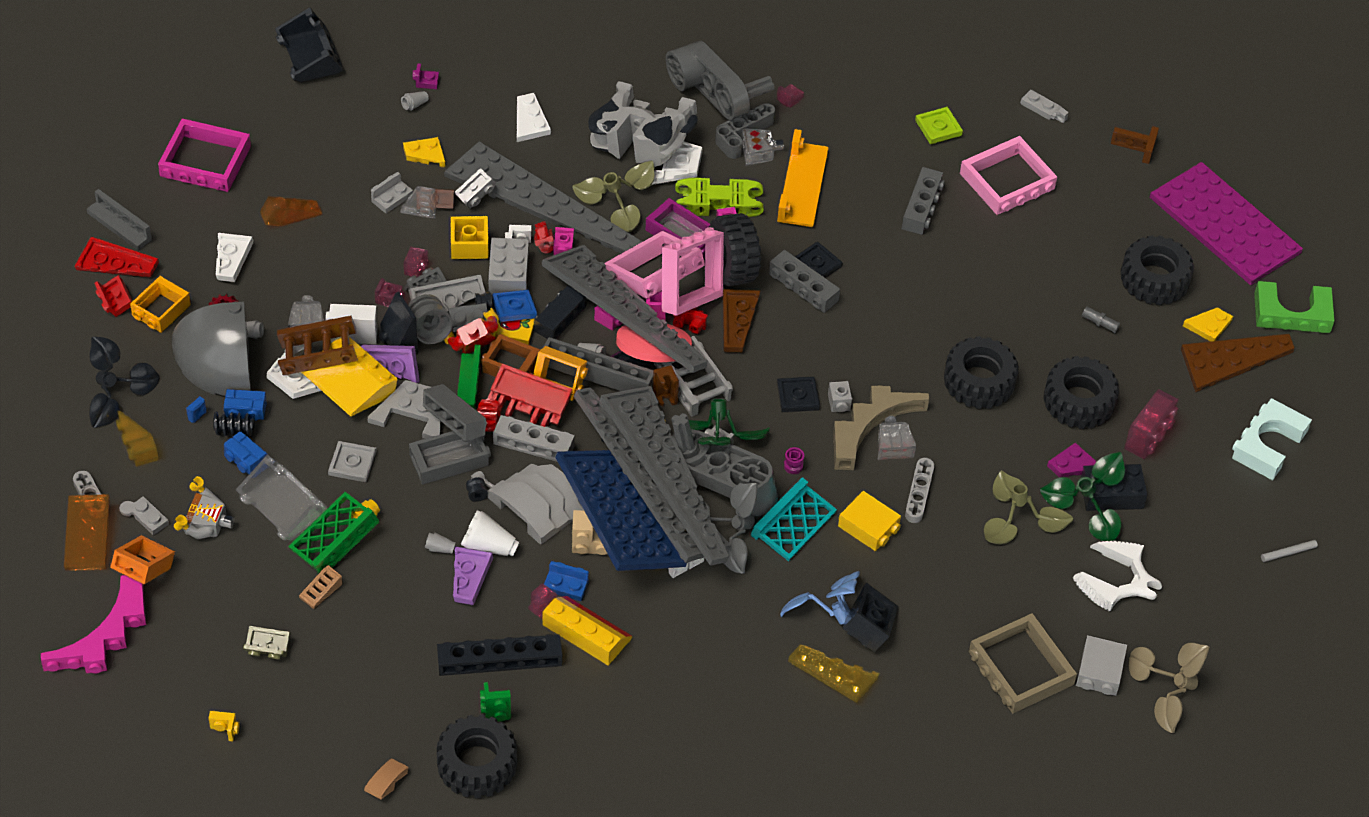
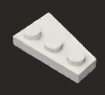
(530, 118)
(231, 255)

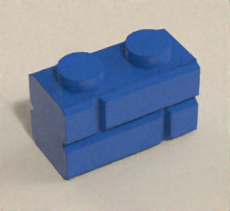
(245, 402)
(243, 452)

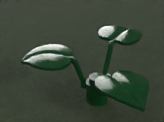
(718, 412)
(1060, 494)

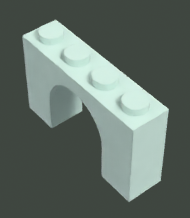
(1275, 418)

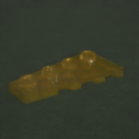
(843, 678)

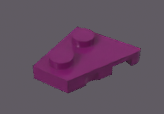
(1070, 461)

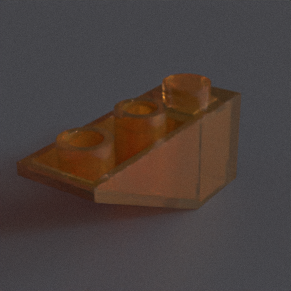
(284, 211)

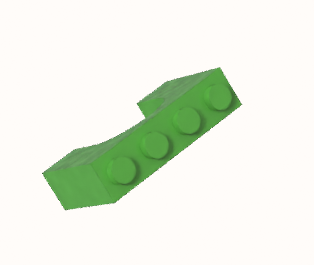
(1273, 315)

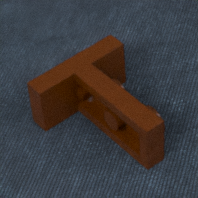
(1136, 141)

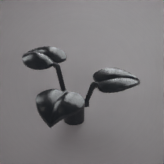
(102, 357)

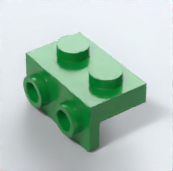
(495, 704)

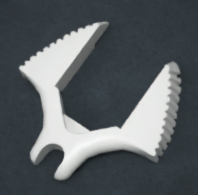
(1107, 594)

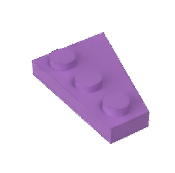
(470, 573)

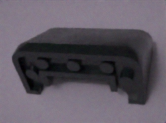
(309, 47)

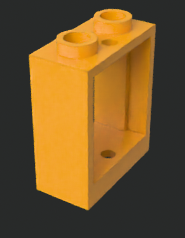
(167, 289)
(548, 353)

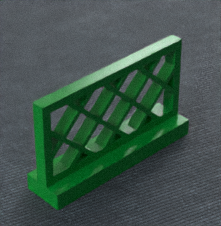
(343, 541)

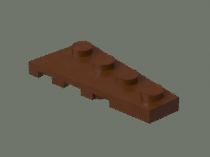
(737, 317)

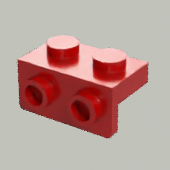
(114, 296)

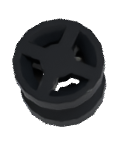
(484, 298)
(476, 489)

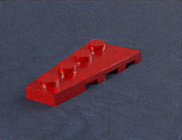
(114, 259)

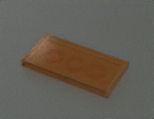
(86, 532)

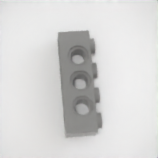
(531, 438)

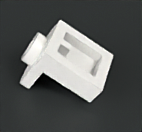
(519, 232)

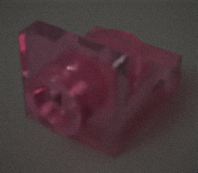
(789, 96)

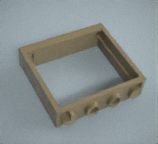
(1029, 623)

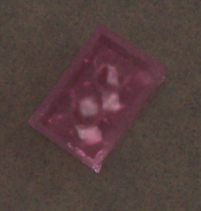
(1151, 424)

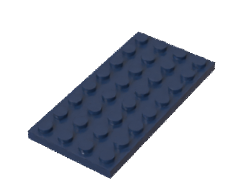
(618, 512)

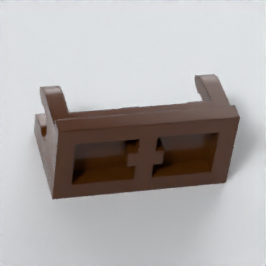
(665, 385)

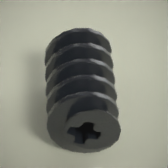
(233, 424)

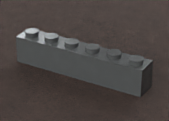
(602, 368)

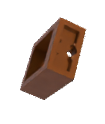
(521, 349)

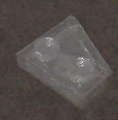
(421, 203)

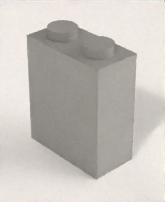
(1101, 665)

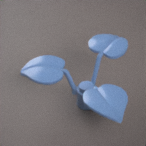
(840, 608)

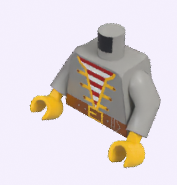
(205, 514)

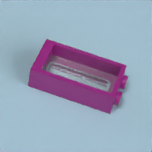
(676, 221)

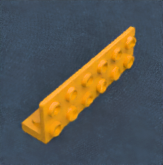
(802, 182)

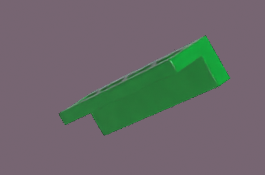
(469, 376)

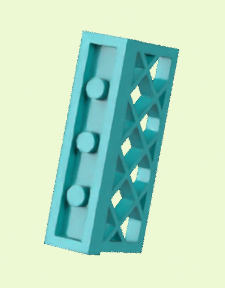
(778, 512)

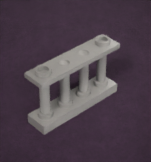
(686, 397)

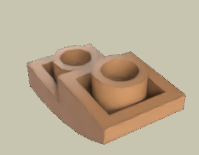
(385, 778)

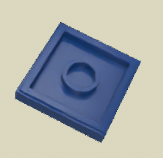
(514, 305)

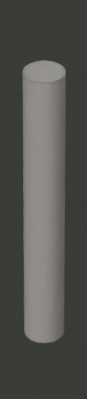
(1289, 550)

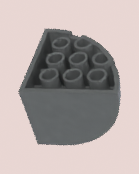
(214, 348)

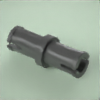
(1101, 319)

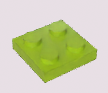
(938, 125)

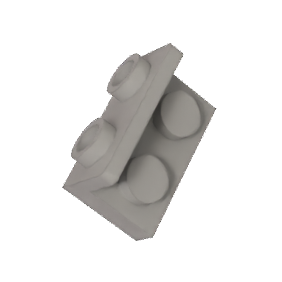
(390, 193)

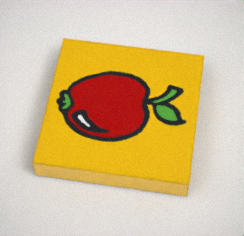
(518, 329)

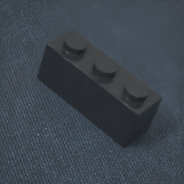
(560, 313)

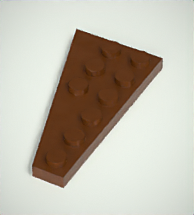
(1228, 358)

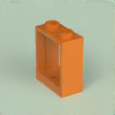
(143, 571)

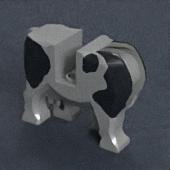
(654, 136)

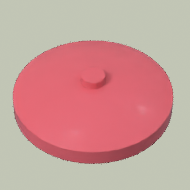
(640, 348)

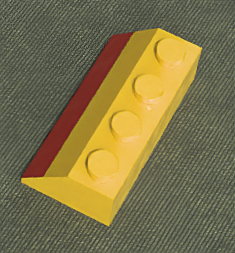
(585, 629)

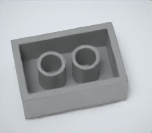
(508, 265)

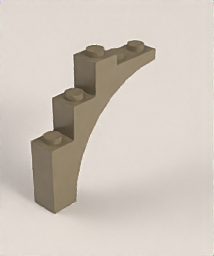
(883, 403)

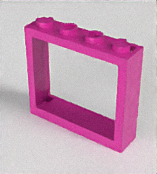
(211, 134)

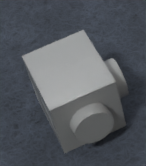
(839, 396)

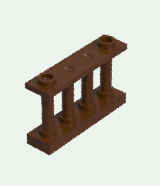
(315, 332)

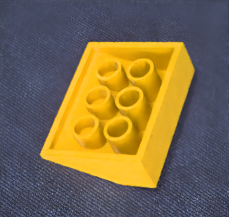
(354, 384)

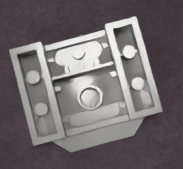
(539, 498)

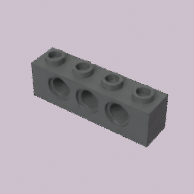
(922, 201)
(804, 281)

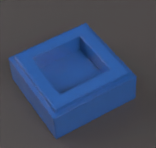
(196, 409)

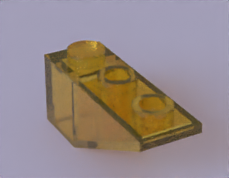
(139, 440)

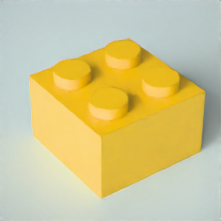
(469, 237)

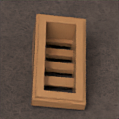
(330, 578)

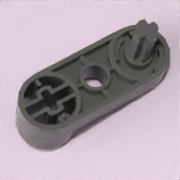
(702, 68)
(725, 466)

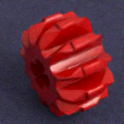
(491, 411)

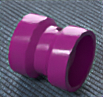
(794, 460)

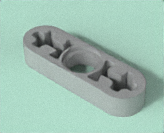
(90, 484)

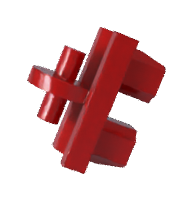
(543, 237)
(694, 318)

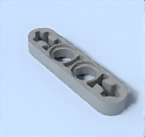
(917, 489)

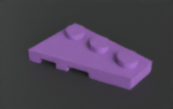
(396, 359)

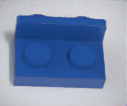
(567, 580)

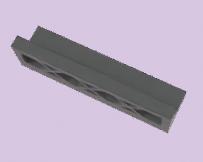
(120, 220)

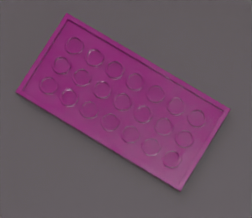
(1226, 223)

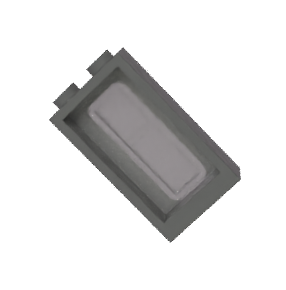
(447, 456)

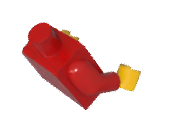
(475, 333)

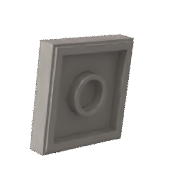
(352, 461)

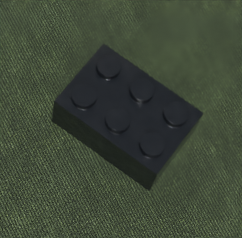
(1126, 495)

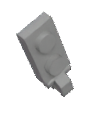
(1044, 106)

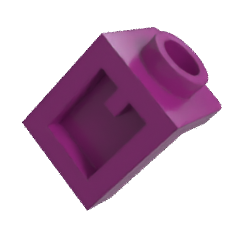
(425, 79)

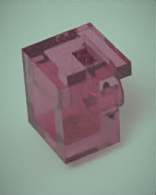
(415, 261)
(385, 292)
(540, 599)

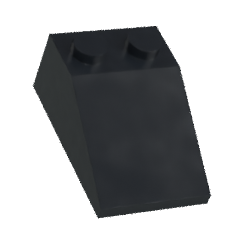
(399, 324)
(871, 618)

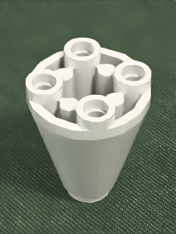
(489, 536)

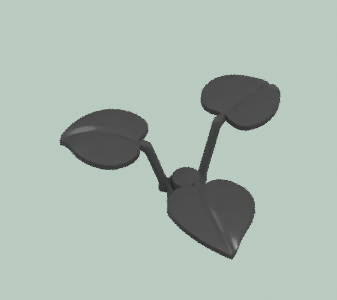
(743, 500)

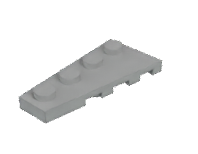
(452, 292)

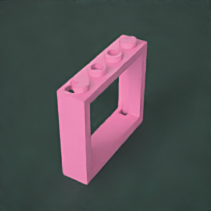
(971, 167)
(624, 263)
(713, 271)

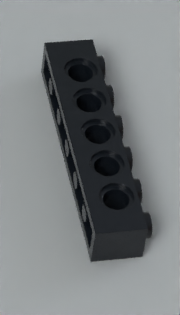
(491, 661)

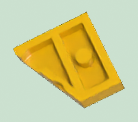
(424, 151)
(1209, 324)

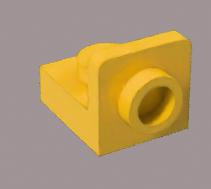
(224, 721)

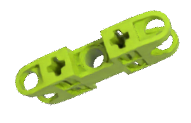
(720, 196)

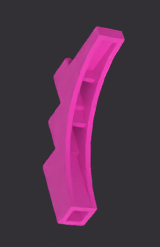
(110, 635)

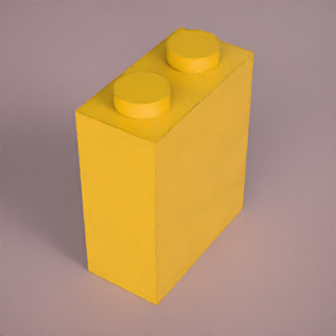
(869, 521)

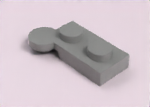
(145, 514)

